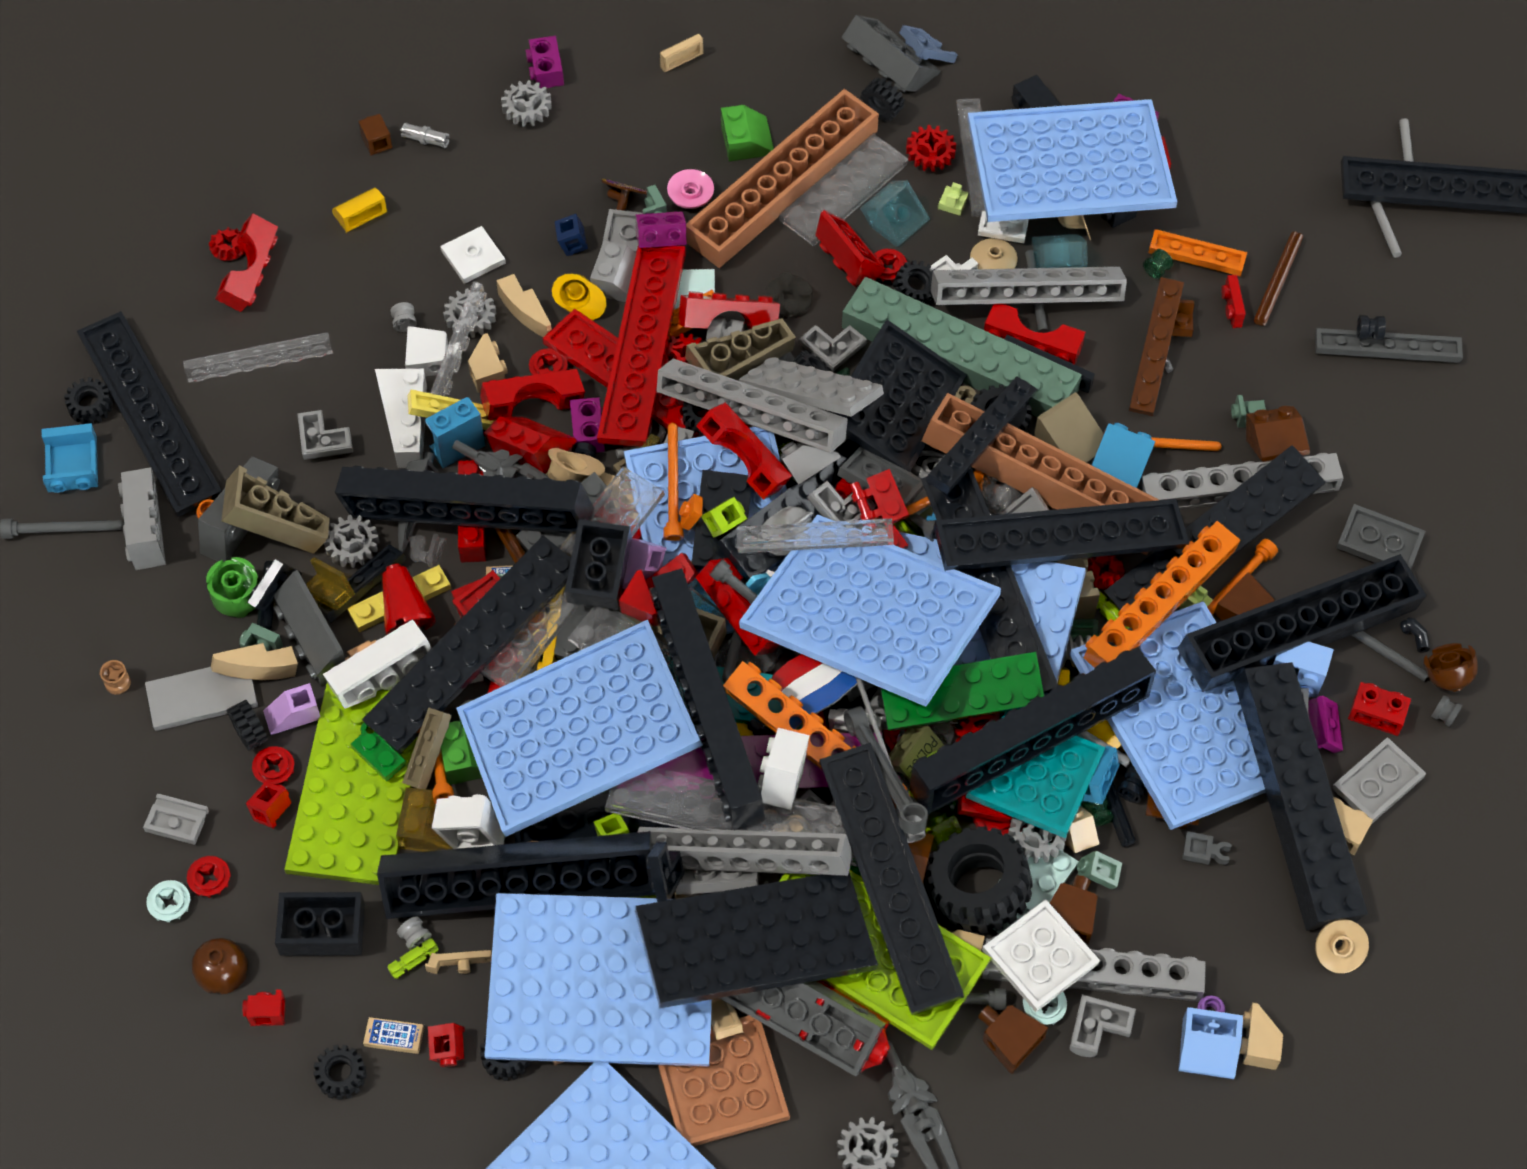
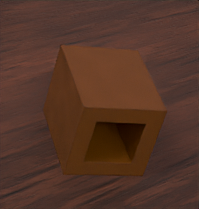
(375, 134)

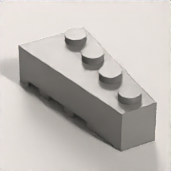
(141, 519)

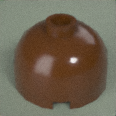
(1451, 666)
(219, 966)

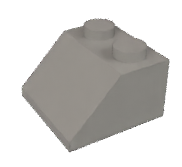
(614, 270)
(805, 460)

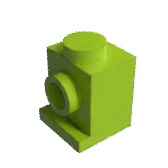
(716, 521)

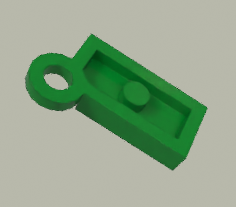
(378, 753)

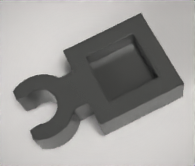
(1200, 849)

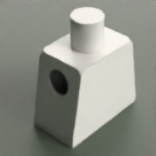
(426, 349)

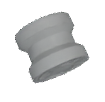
(403, 316)
(413, 933)

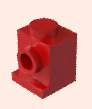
(268, 804)
(265, 1008)
(439, 1040)

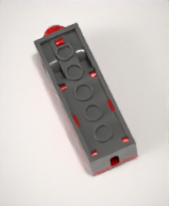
(821, 1022)

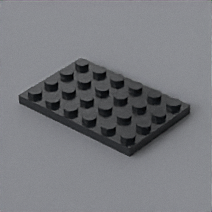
(913, 389)

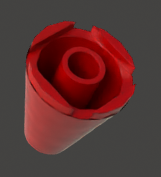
(403, 600)

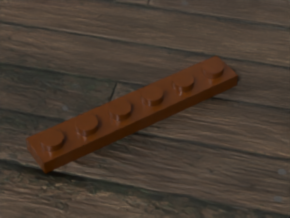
(1156, 346)

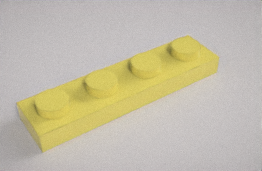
(428, 404)
(371, 610)

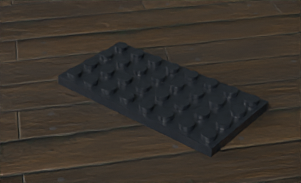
(754, 939)

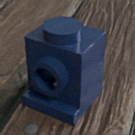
(571, 234)

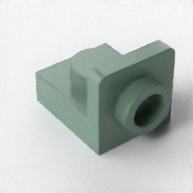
(654, 201)
(1243, 407)
(258, 635)
(1100, 869)

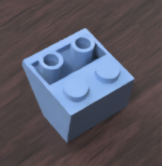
(1310, 664)
(1210, 1043)

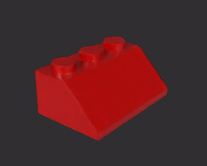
(847, 249)
(527, 439)

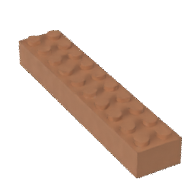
(780, 178)
(1030, 462)

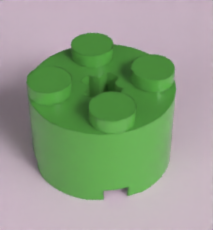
(231, 586)

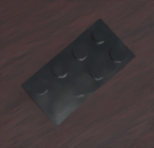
(716, 489)

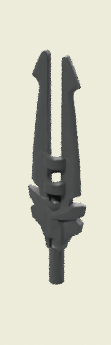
(499, 462)
(909, 1096)

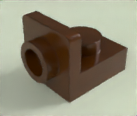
(1184, 319)

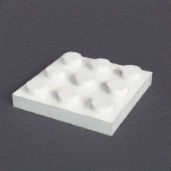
(1040, 955)

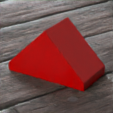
(637, 600)

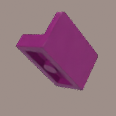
(1325, 723)

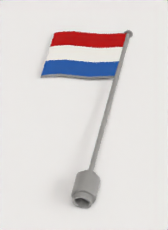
(818, 688)

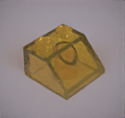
(416, 822)

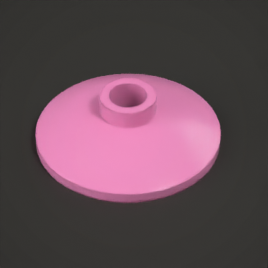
(690, 182)

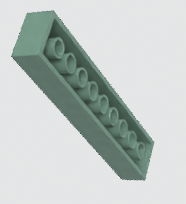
(976, 352)

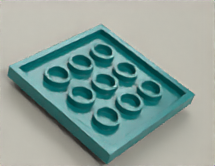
(1045, 788)

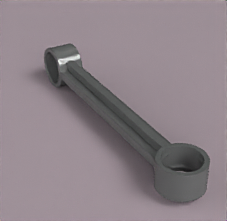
(858, 725)

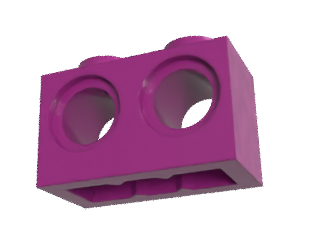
(545, 62)
(660, 229)
(586, 425)

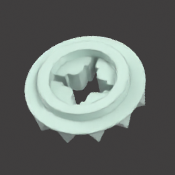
(165, 891)
(1052, 1014)

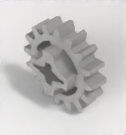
(526, 103)
(486, 314)
(353, 544)
(1033, 844)
(861, 1138)

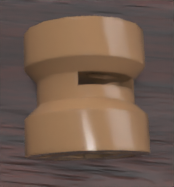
(115, 677)

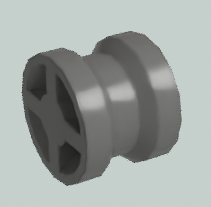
(1447, 711)

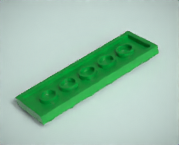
(970, 692)

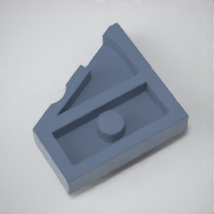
(925, 45)

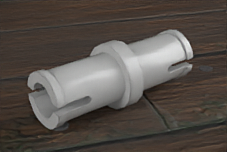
(425, 135)

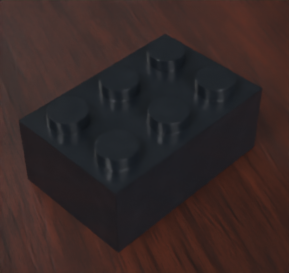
(598, 564)
(320, 923)

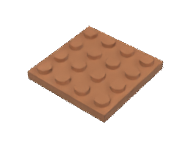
(730, 1094)

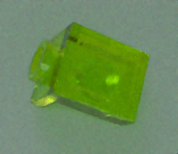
(943, 826)

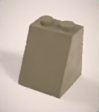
(1070, 429)

